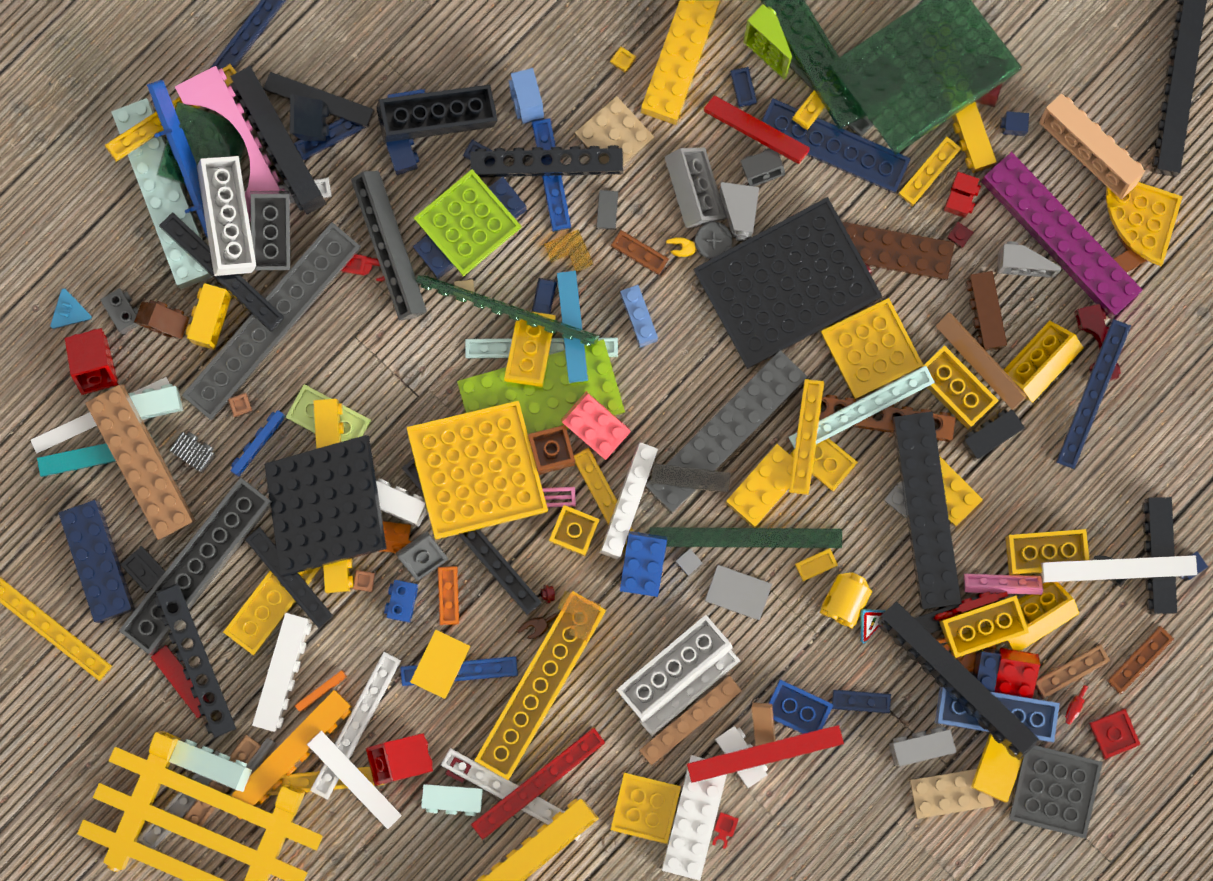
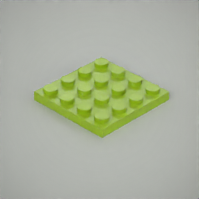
(467, 222)

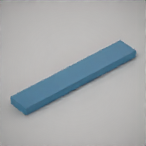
(572, 316)

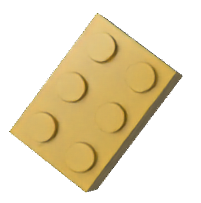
(208, 316)

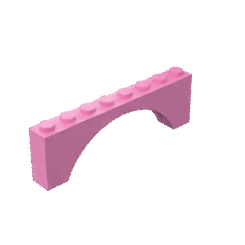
(211, 92)

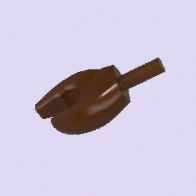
(539, 624)

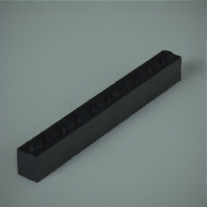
(1179, 87)
(491, 559)
(957, 681)

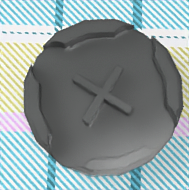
(713, 240)

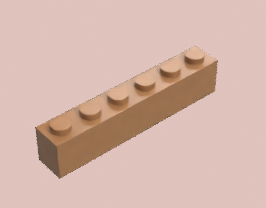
(690, 720)

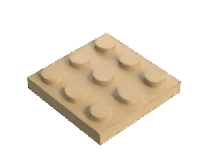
(615, 126)

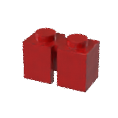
(961, 195)

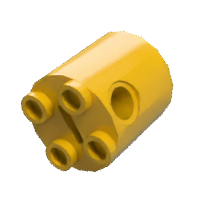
(846, 599)

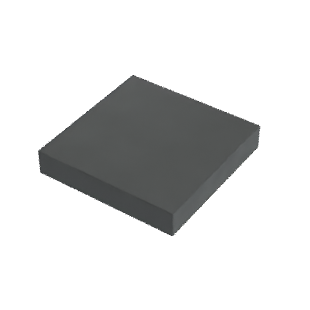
(422, 556)

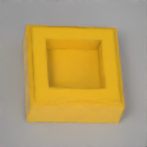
(623, 59)

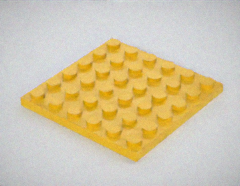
(476, 470)

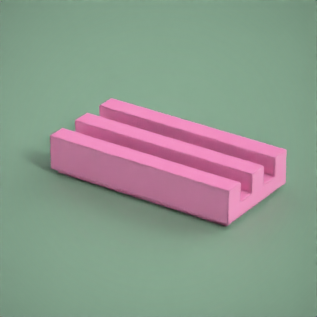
(560, 497)

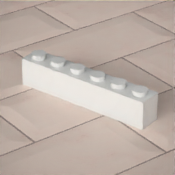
(628, 500)
(281, 672)

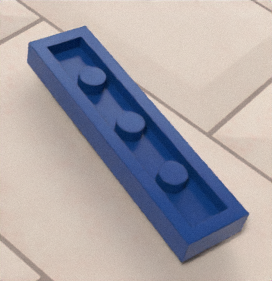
(262, 436)

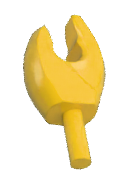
(687, 247)

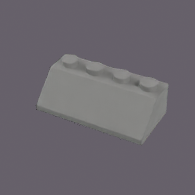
(695, 186)

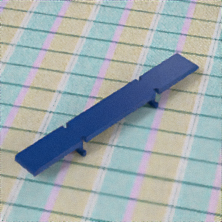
(178, 145)

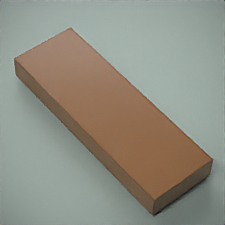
(763, 723)

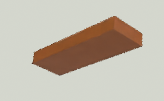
(639, 252)

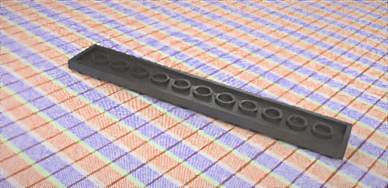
(253, 340)

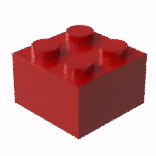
(1017, 673)

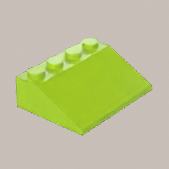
(767, 40)

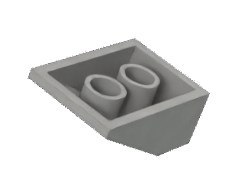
(1022, 261)

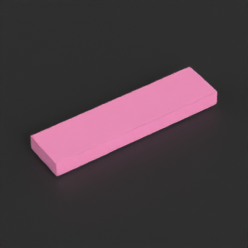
(1003, 583)

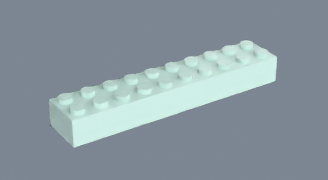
(161, 194)

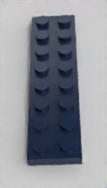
(841, 148)

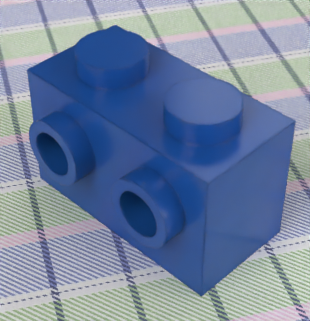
(402, 601)

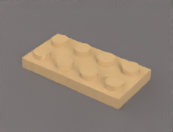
(947, 794)

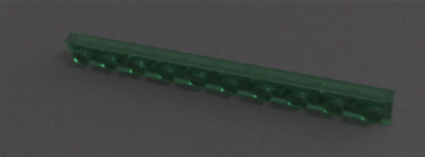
(514, 312)
(750, 537)

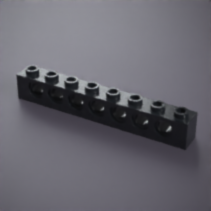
(556, 168)
(225, 722)

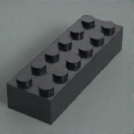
(436, 113)

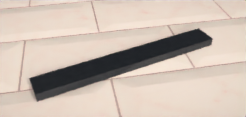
(234, 283)

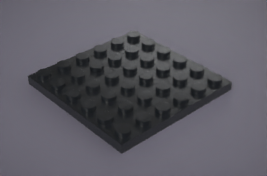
(325, 506)

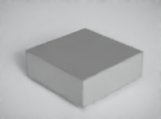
(689, 562)

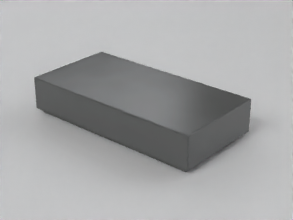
(607, 209)

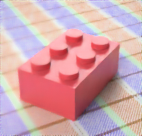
(596, 425)

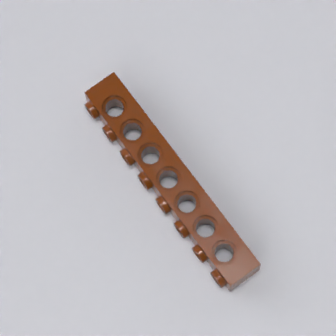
(944, 419)

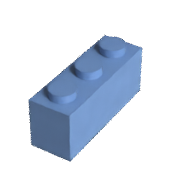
(639, 316)

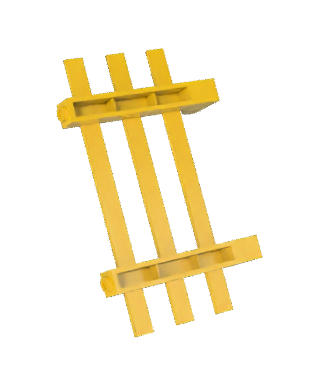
(140, 808)

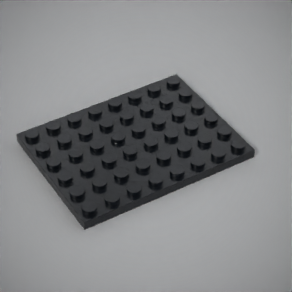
(787, 283)

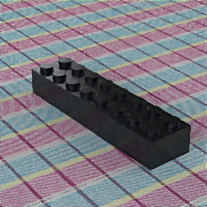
(279, 143)

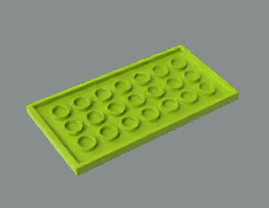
(548, 404)

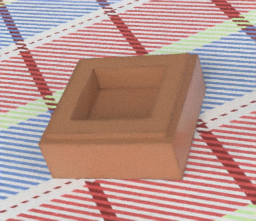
(240, 405)
(364, 581)

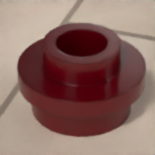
(547, 594)

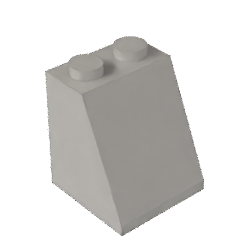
(740, 208)

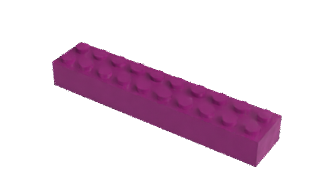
(1061, 235)

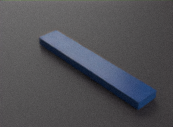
(552, 184)
(473, 670)

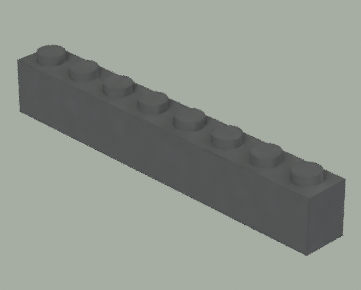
(388, 245)

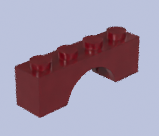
(1091, 320)

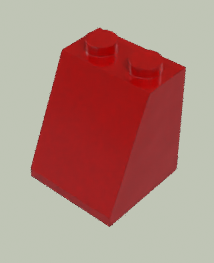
(90, 361)
(399, 759)

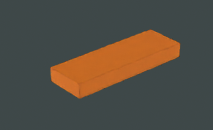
(448, 595)
(320, 691)

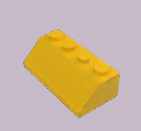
(1043, 359)
(1044, 614)
(984, 626)

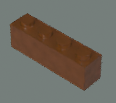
(986, 310)

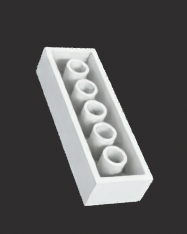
(226, 215)
(674, 668)
(693, 825)

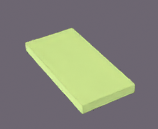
(303, 414)

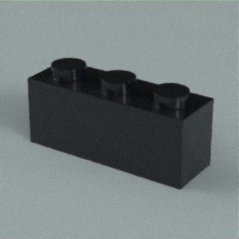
(992, 434)

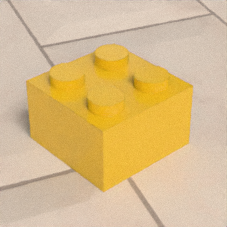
(574, 530)

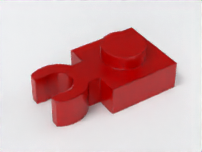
(726, 827)

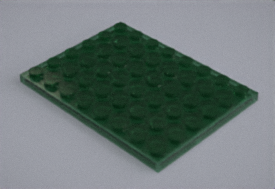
(925, 69)

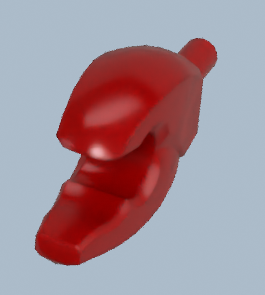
(1075, 706)

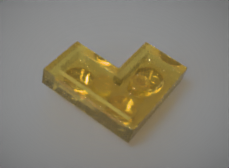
(572, 245)
(585, 613)

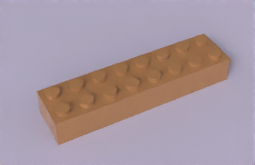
(140, 461)

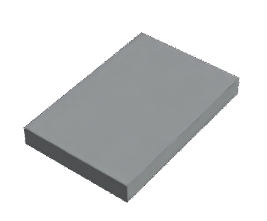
(738, 592)

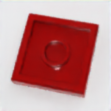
(1114, 733)

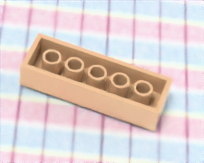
(1091, 146)

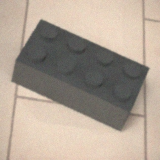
(270, 229)

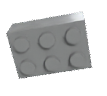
(922, 746)

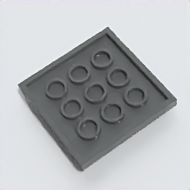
(1056, 791)

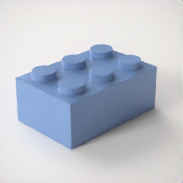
(526, 96)

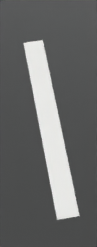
(78, 425)

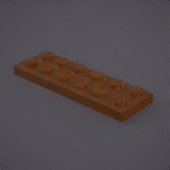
(902, 251)

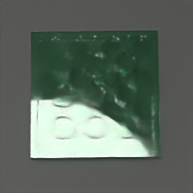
(207, 137)

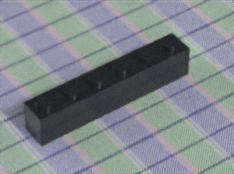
(1160, 543)

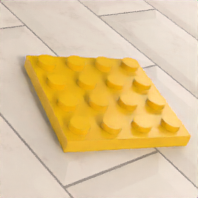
(871, 348)

